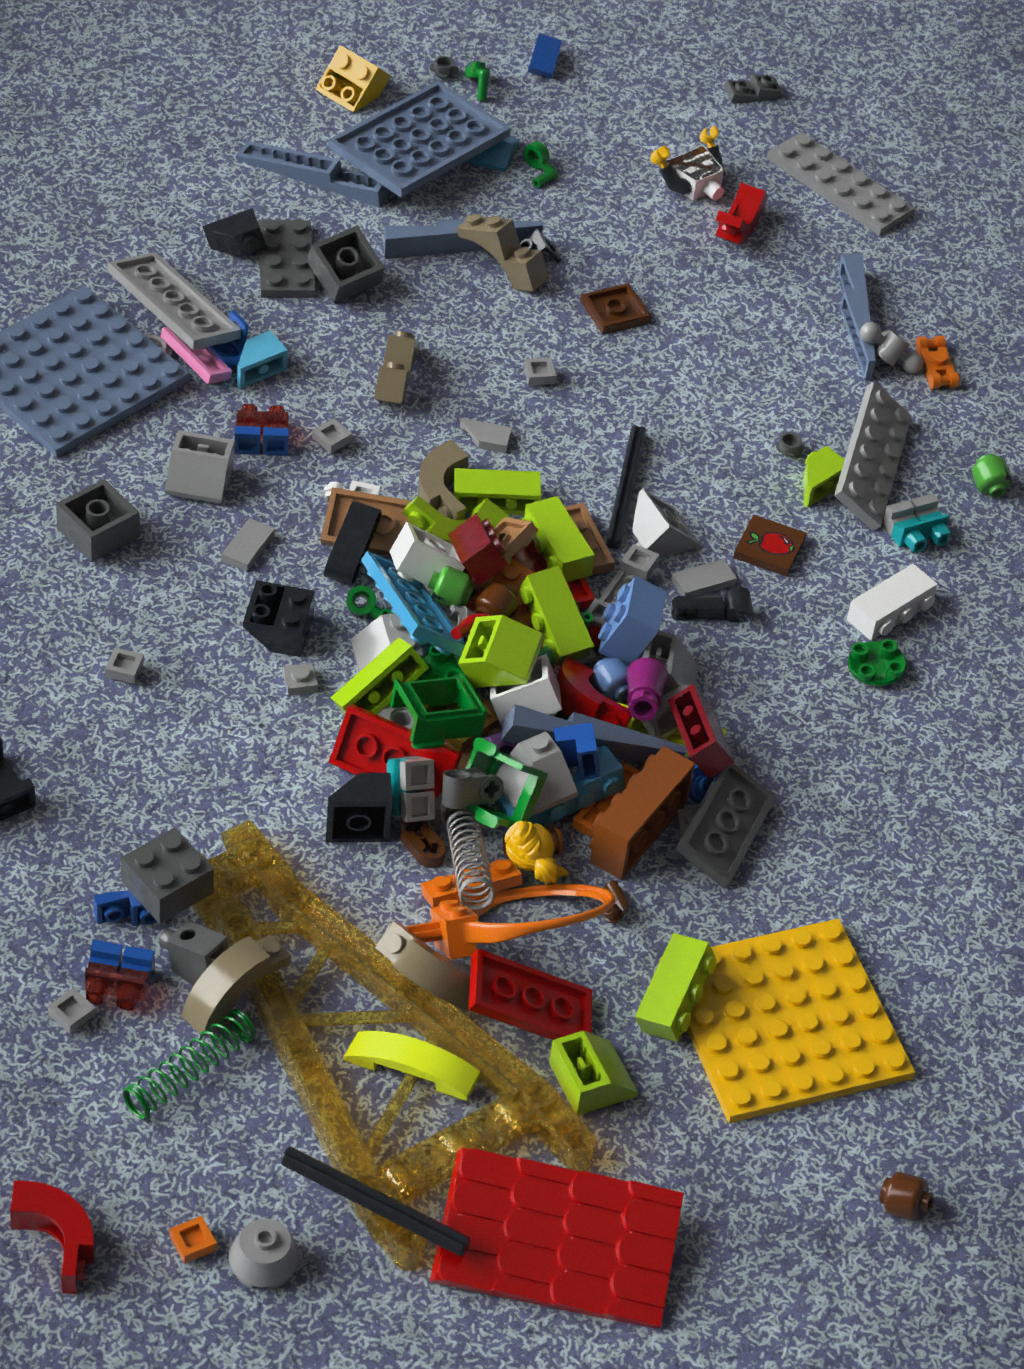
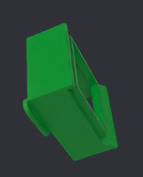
(433, 728)
(489, 759)

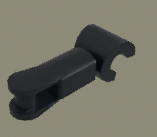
(713, 606)

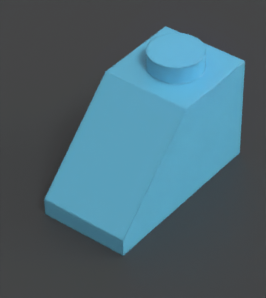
(260, 359)

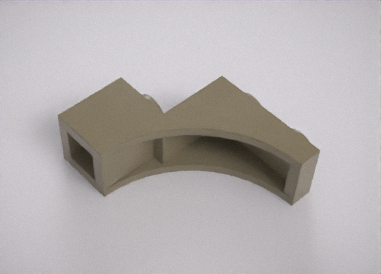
(499, 237)
(396, 368)

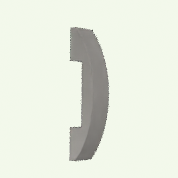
(637, 563)

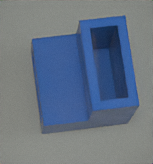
(579, 748)

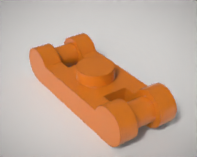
(937, 363)

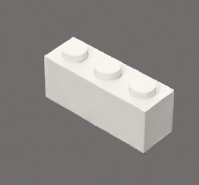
(892, 602)

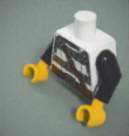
(694, 172)

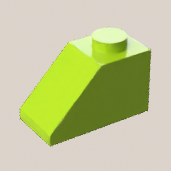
(821, 474)

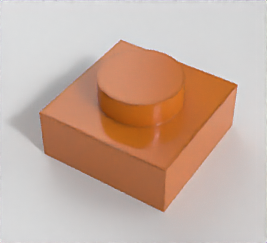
(193, 1239)

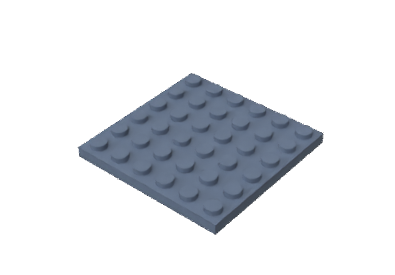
(80, 371)

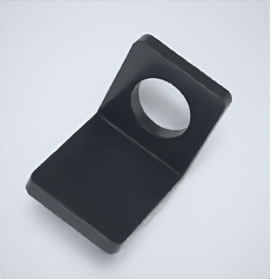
(539, 242)

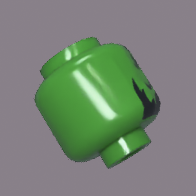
(991, 475)
(451, 587)

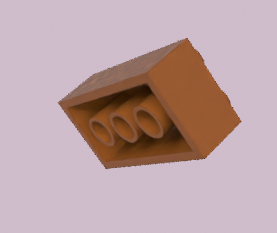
(641, 812)

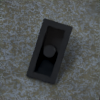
(235, 234)

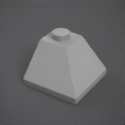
(661, 527)
(546, 756)

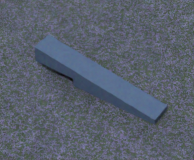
(315, 170)
(439, 239)
(856, 309)
(623, 743)

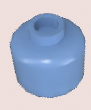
(610, 679)

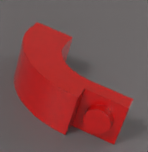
(742, 216)
(582, 698)
(61, 1216)

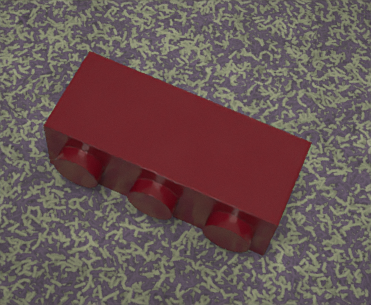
(479, 548)
(701, 731)

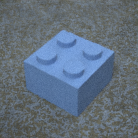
(631, 620)

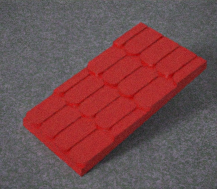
(560, 1237)

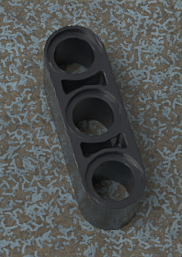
(352, 543)

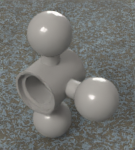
(891, 347)

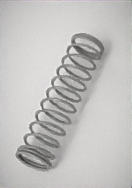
(474, 836)

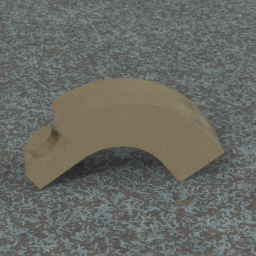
(435, 476)
(426, 966)
(229, 977)

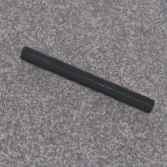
(626, 487)
(375, 1201)

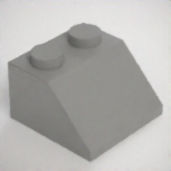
(377, 637)

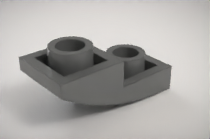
(758, 89)

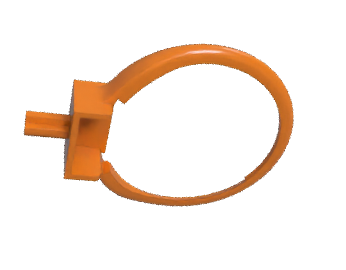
(456, 926)

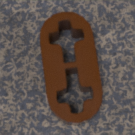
(418, 845)

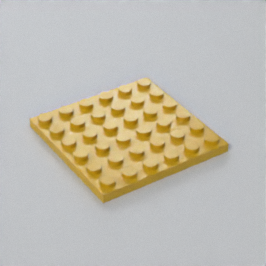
(793, 1023)

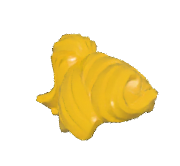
(532, 849)

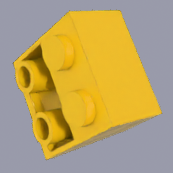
(352, 80)

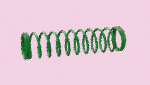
(242, 1035)

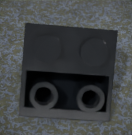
(280, 617)

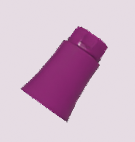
(645, 687)

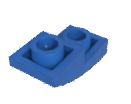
(544, 56)
(118, 905)

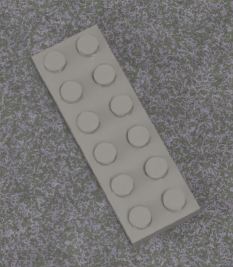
(840, 183)
(174, 301)
(873, 456)

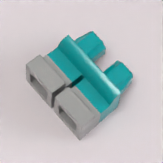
(916, 523)
(410, 788)

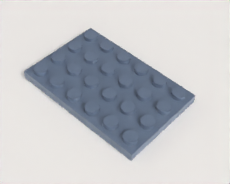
(419, 138)

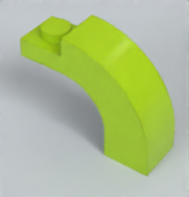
(429, 519)

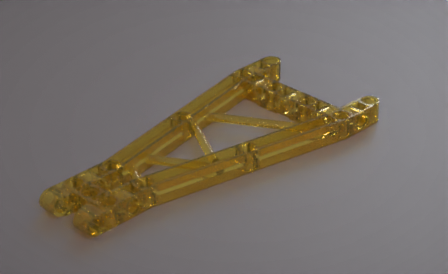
(256, 864)

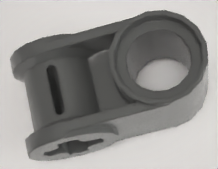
(469, 788)

